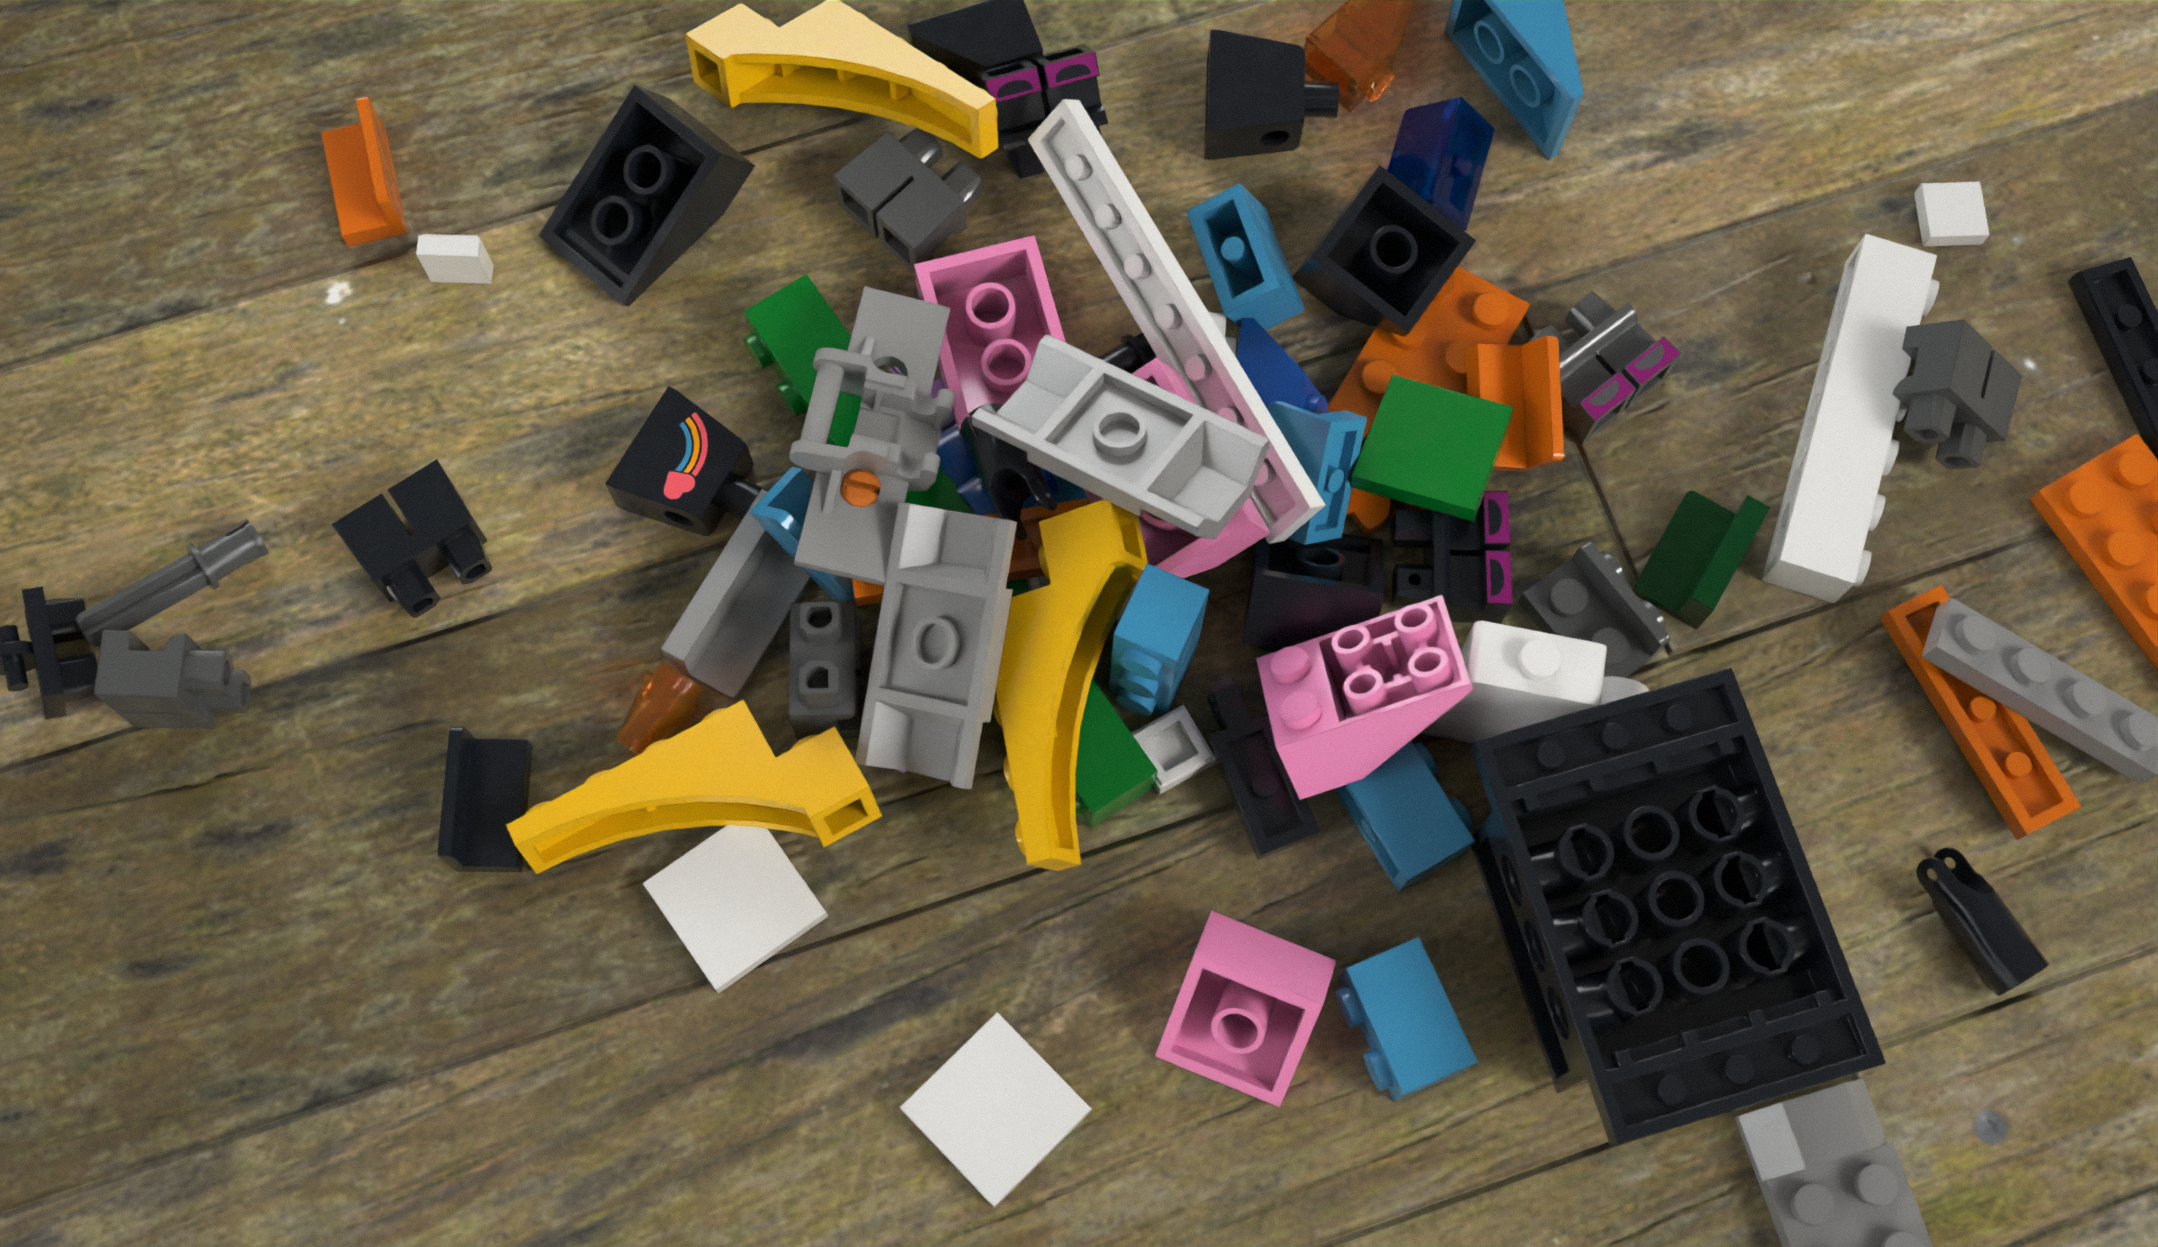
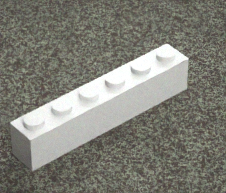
(1850, 422)

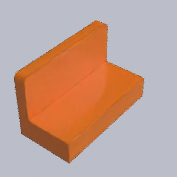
(364, 179)
(1531, 384)

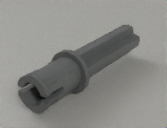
(173, 582)

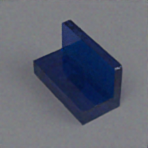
(1443, 155)

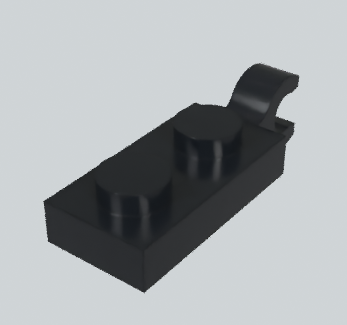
(1257, 776)

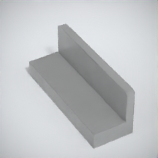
(737, 611)

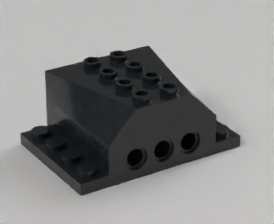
(1664, 910)

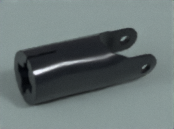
(1005, 472)
(1980, 922)

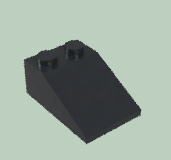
(644, 195)

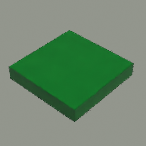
(1432, 447)

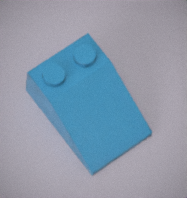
(1525, 59)

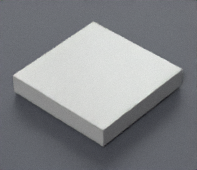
(735, 902)
(995, 1109)

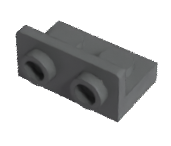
(1594, 604)

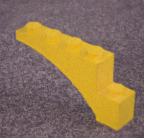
(839, 62)
(1049, 664)
(702, 778)

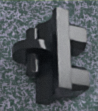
(48, 624)

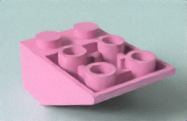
(1361, 693)

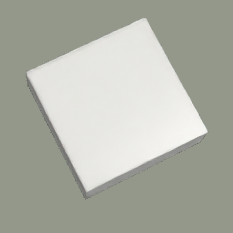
(1951, 214)
(454, 258)
(1174, 748)

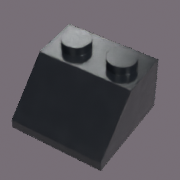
(1384, 256)
(1312, 589)

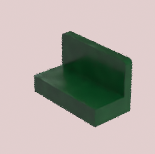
(1698, 556)

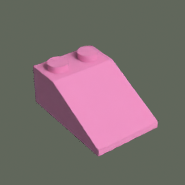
(994, 322)

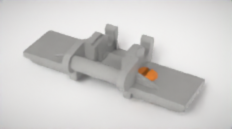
(893, 441)

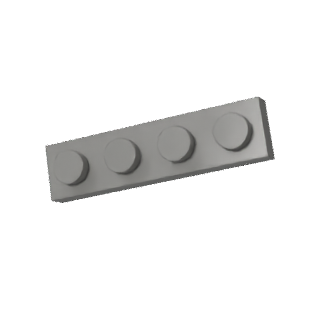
(2044, 690)

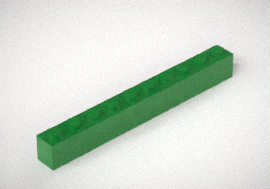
(786, 335)

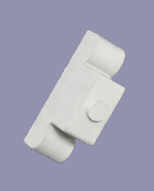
(1525, 680)

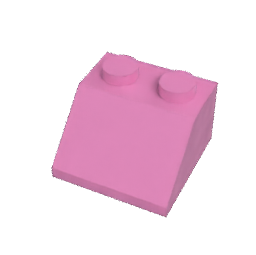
(1246, 1008)

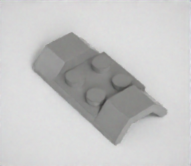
(1129, 440)
(937, 643)
(1831, 1172)

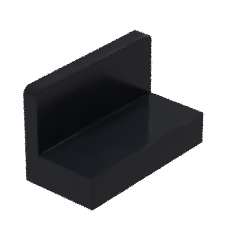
(481, 795)

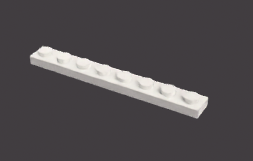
(1167, 304)

